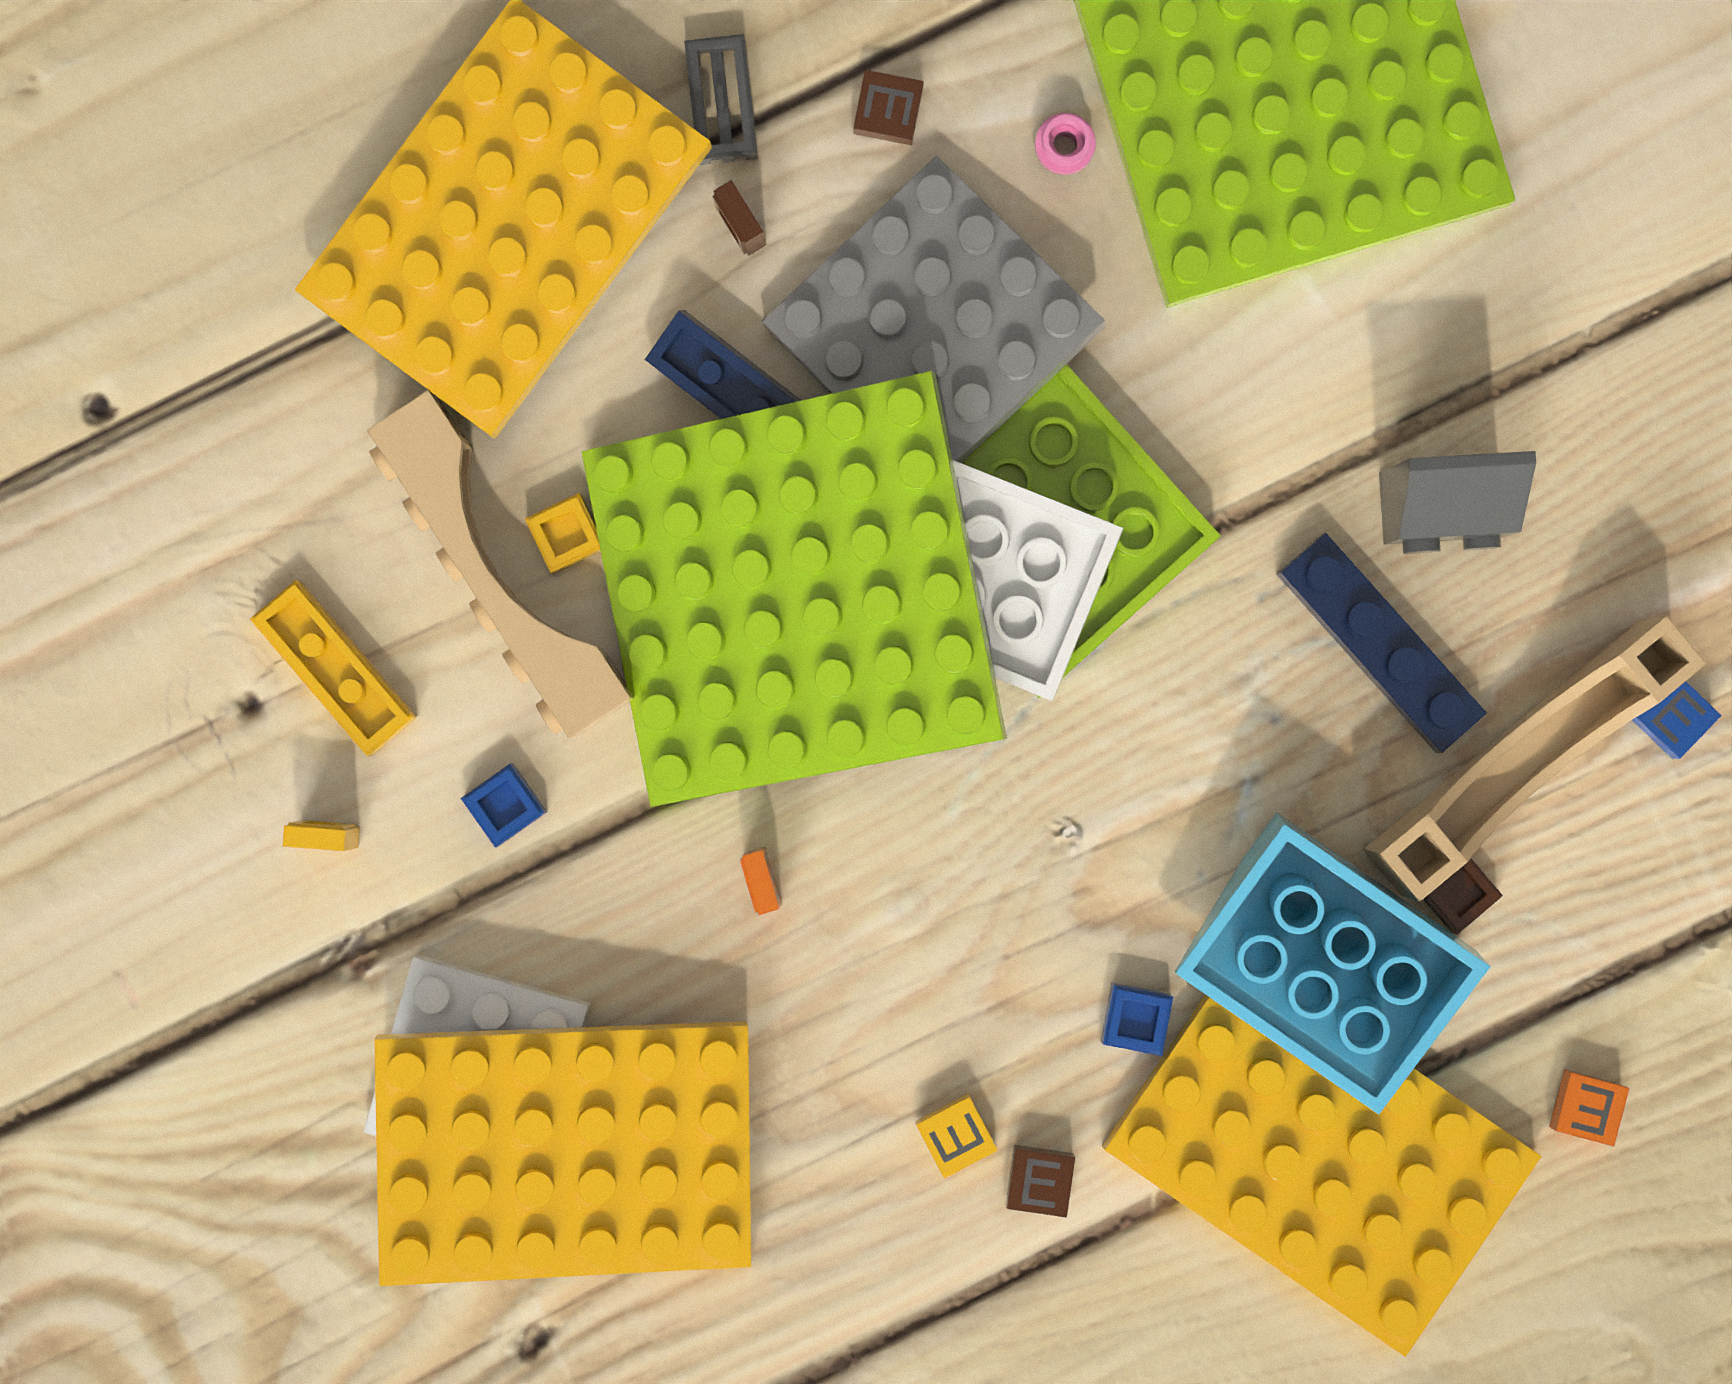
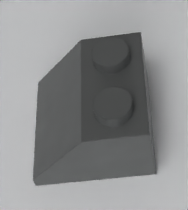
(1455, 499)

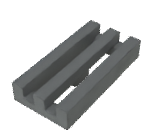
(726, 149)

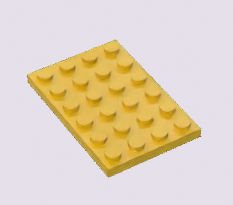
(504, 217)
(562, 1152)
(1313, 1180)

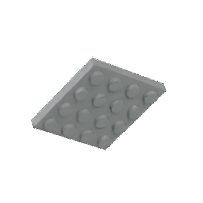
(943, 292)

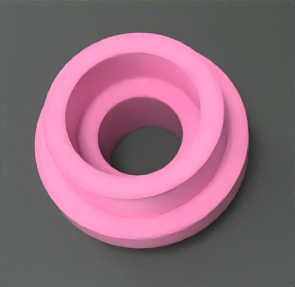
(1068, 126)

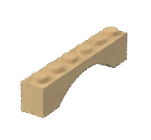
(434, 466)
(1590, 705)

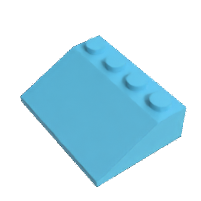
(1330, 964)

